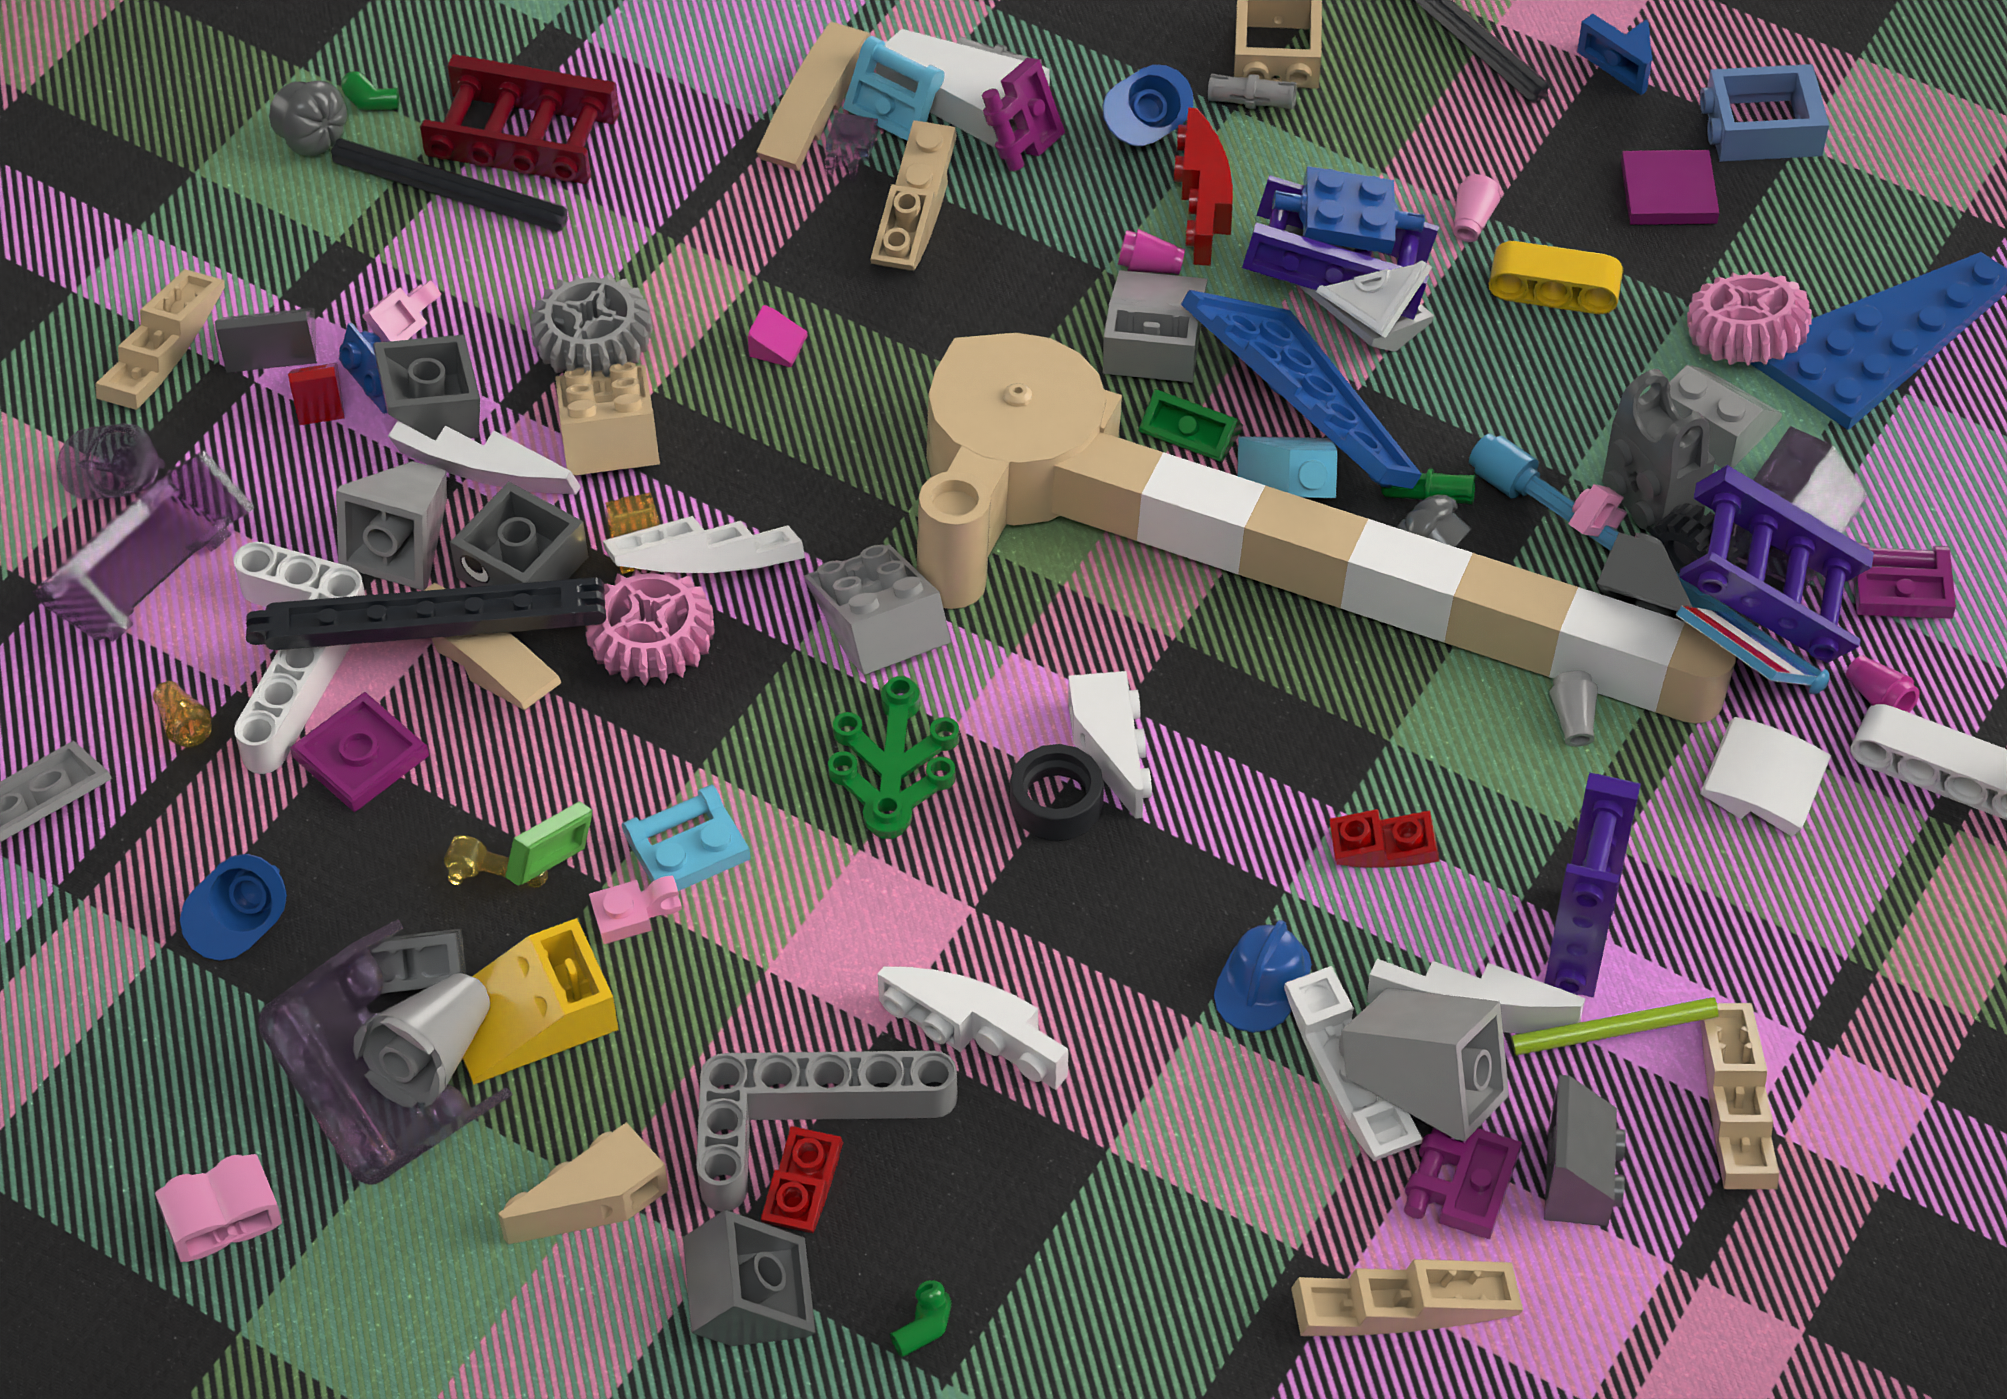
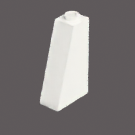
(966, 77)

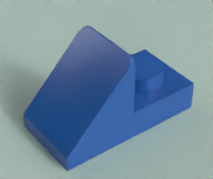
(1619, 54)

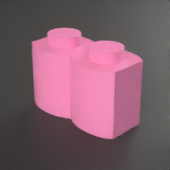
(218, 1207)

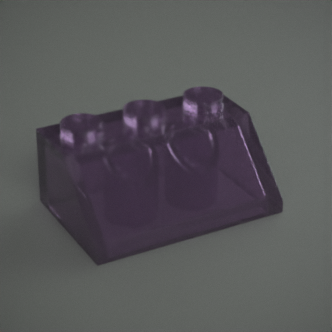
(1812, 478)

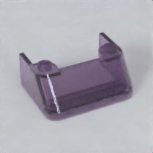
(144, 547)
(313, 1041)

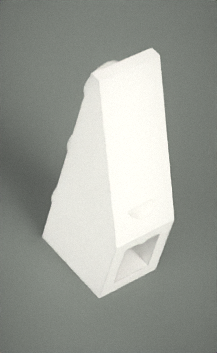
(1103, 727)

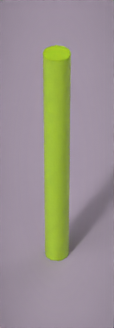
(1614, 1026)

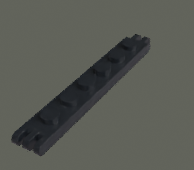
(428, 614)

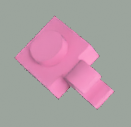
(399, 314)
(1597, 509)
(626, 910)

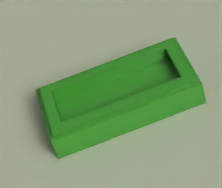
(548, 843)

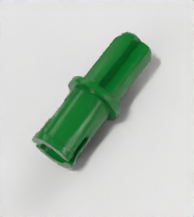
(1458, 487)

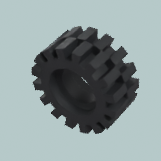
(1688, 535)

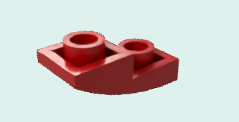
(1377, 843)
(802, 1180)

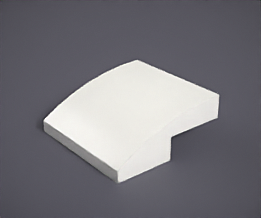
(1765, 774)

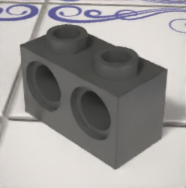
(420, 959)

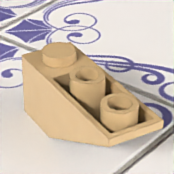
(593, 1190)

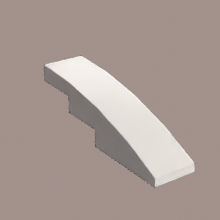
(492, 464)
(688, 548)
(1523, 1001)

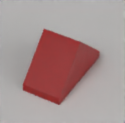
(317, 393)

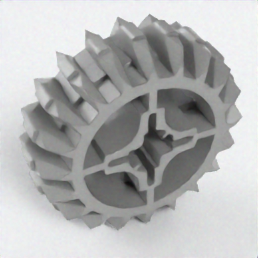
(591, 324)

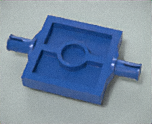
(1348, 210)

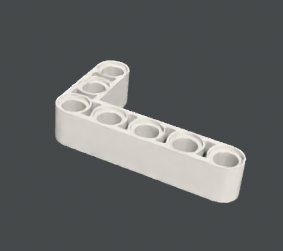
(295, 676)
(1933, 758)

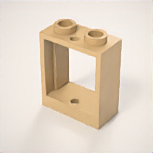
(1289, 64)

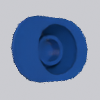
(1147, 105)
(233, 907)
(1253, 980)

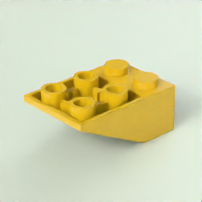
(542, 1002)

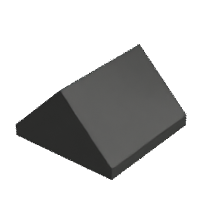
(267, 340)

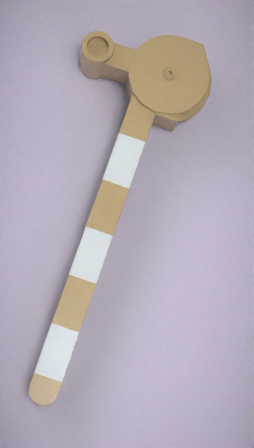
(1035, 437)

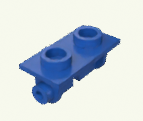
(359, 359)

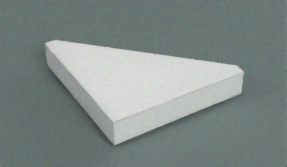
(1378, 296)

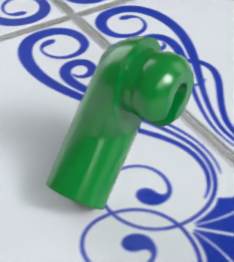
(366, 96)
(929, 1320)

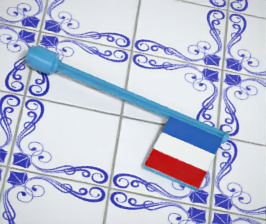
(1516, 473)

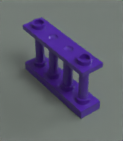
(1316, 263)
(1798, 535)
(1591, 884)

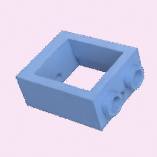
(1765, 139)

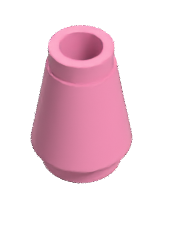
(1475, 204)

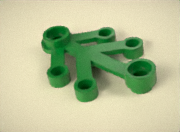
(893, 763)

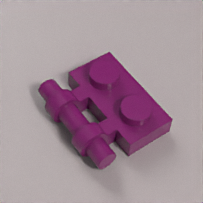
(1033, 110)
(1478, 1185)

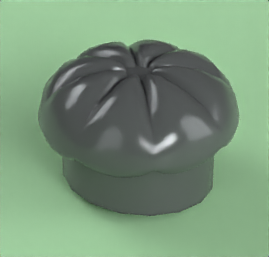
(308, 116)
(1436, 520)

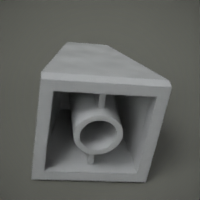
(392, 522)

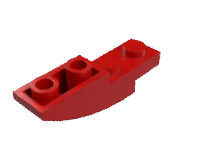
(1205, 184)

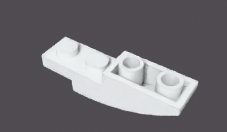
(963, 1009)

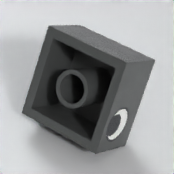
(518, 542)

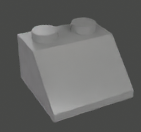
(1733, 415)

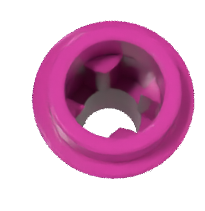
(1150, 254)
(1882, 684)

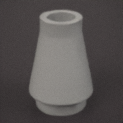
(1575, 705)

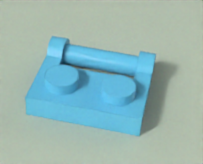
(885, 100)
(695, 852)

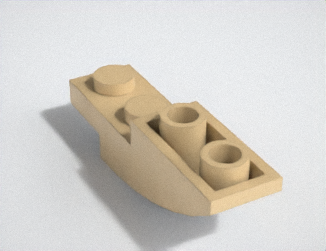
(915, 197)

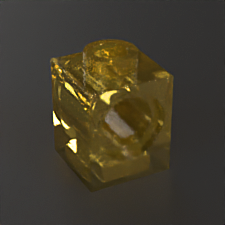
(631, 515)

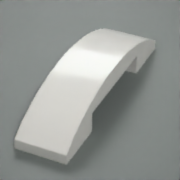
(1321, 1014)

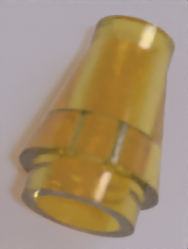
(182, 716)

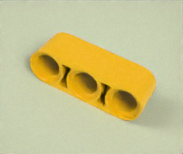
(1556, 277)

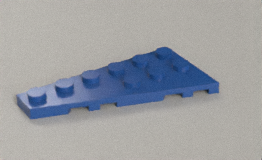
(1880, 341)
(1300, 371)

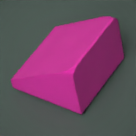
(775, 338)

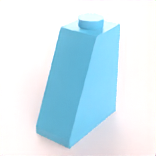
(1290, 464)

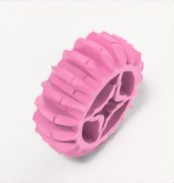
(1749, 318)
(649, 635)

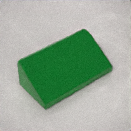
(1190, 426)

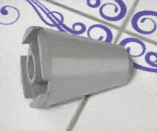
(422, 1039)

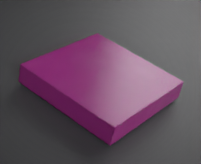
(1669, 187)
(359, 751)

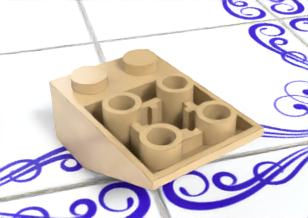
(607, 419)

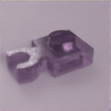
(849, 141)

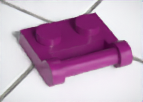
(1907, 584)

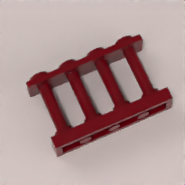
(527, 89)

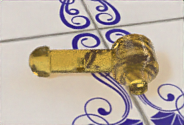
(469, 855)

